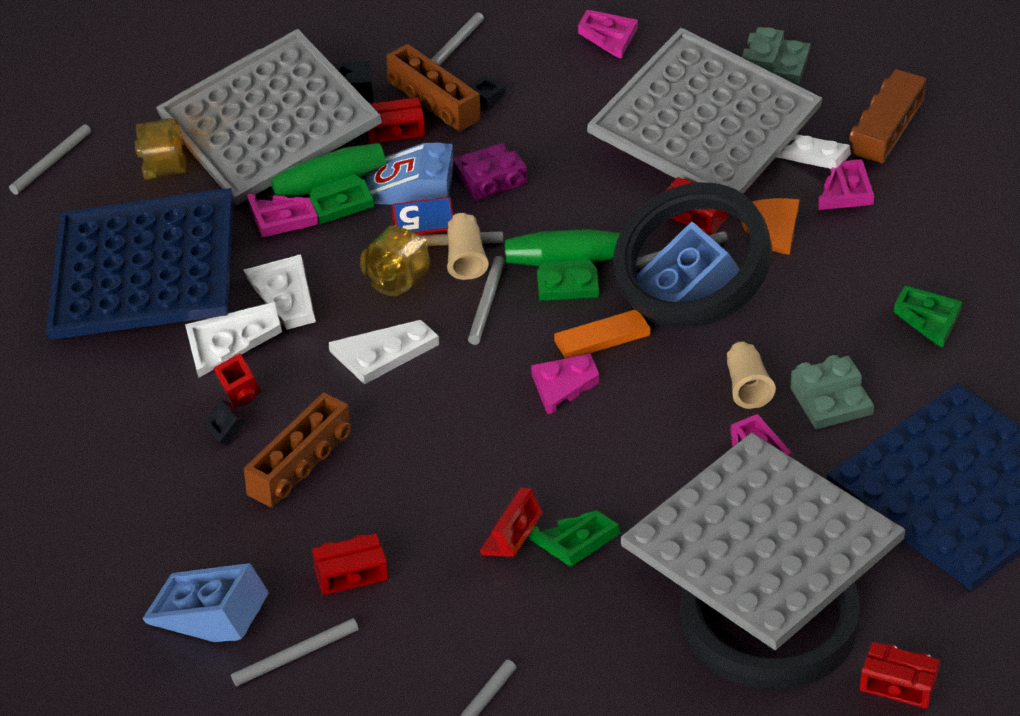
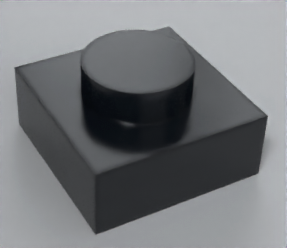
(489, 90)
(224, 422)

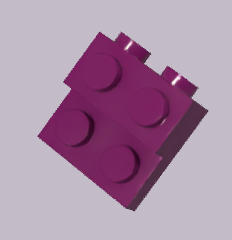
(490, 171)

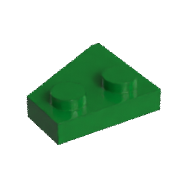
(928, 313)
(576, 536)

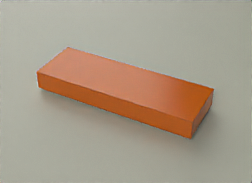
(602, 334)

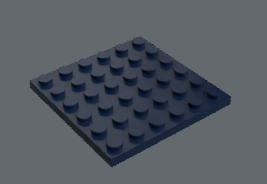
(141, 264)
(947, 482)

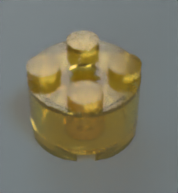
(161, 148)
(395, 260)

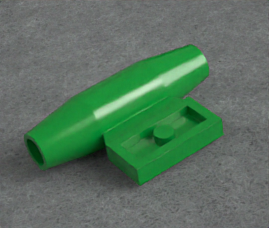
(333, 181)
(563, 260)

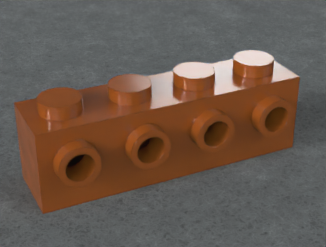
(434, 86)
(887, 116)
(297, 450)

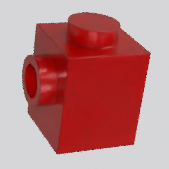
(237, 380)

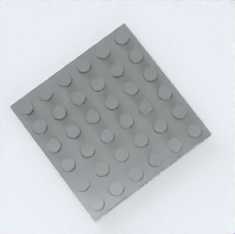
(269, 114)
(704, 114)
(763, 540)

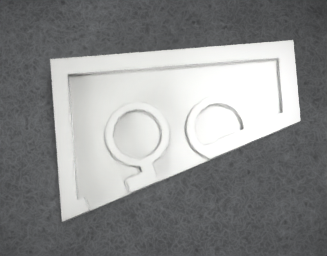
(287, 287)
(225, 336)
(384, 349)

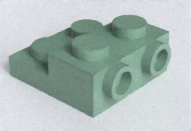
(777, 55)
(831, 391)

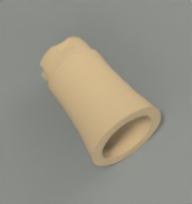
(465, 246)
(749, 378)

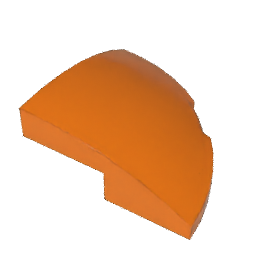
(780, 218)

